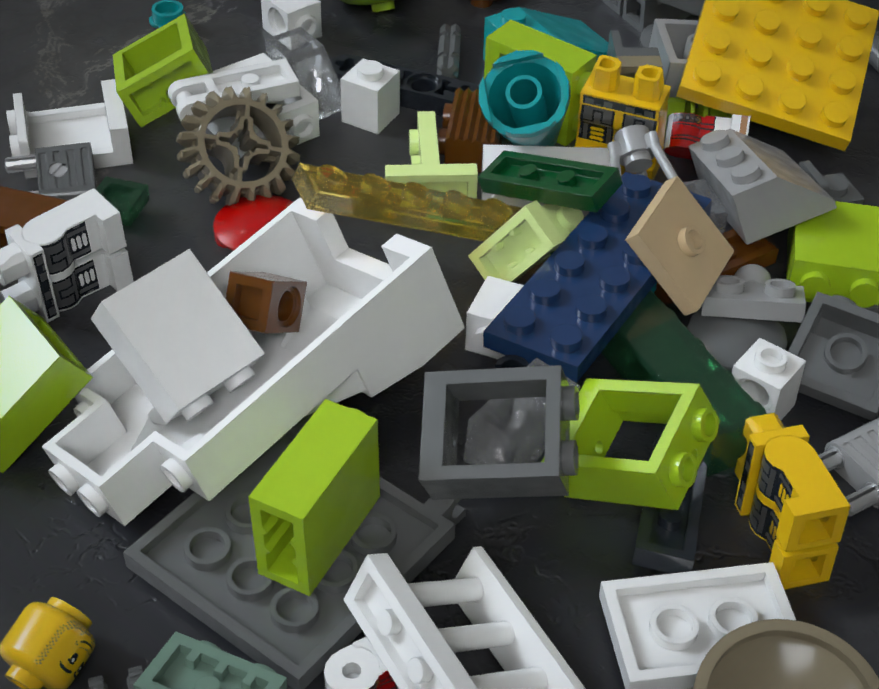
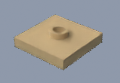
(680, 245)

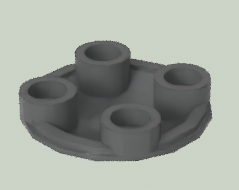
(731, 337)

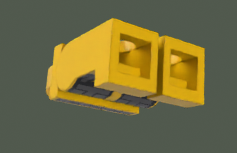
(618, 101)
(790, 500)

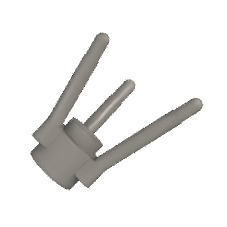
(635, 149)

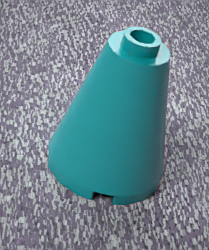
(525, 98)

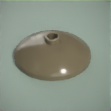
(784, 657)

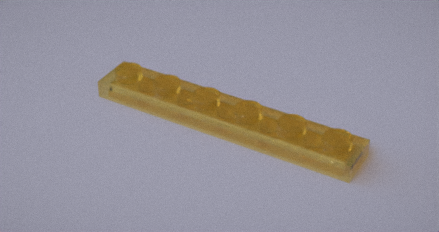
(399, 204)

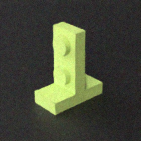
(426, 165)
(525, 240)

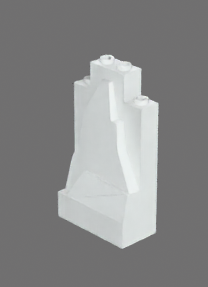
(357, 334)

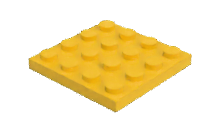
(783, 64)

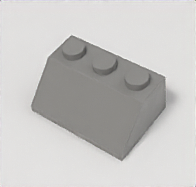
(757, 184)

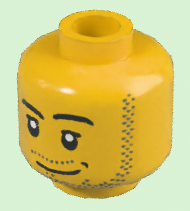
(47, 645)

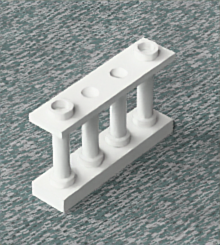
(424, 656)

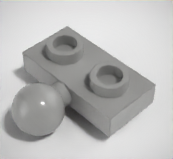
(755, 296)

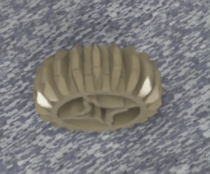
(246, 112)

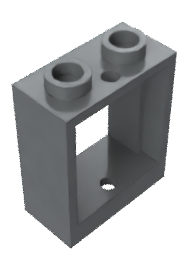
(440, 434)

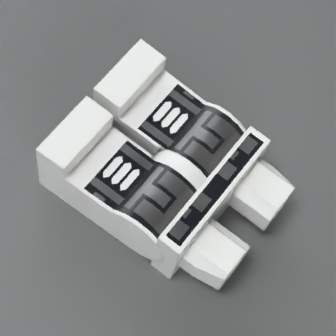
(66, 255)

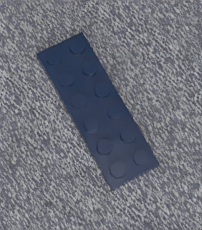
(582, 288)

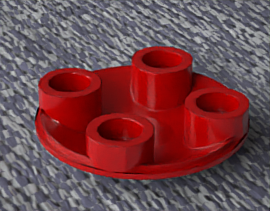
(242, 220)

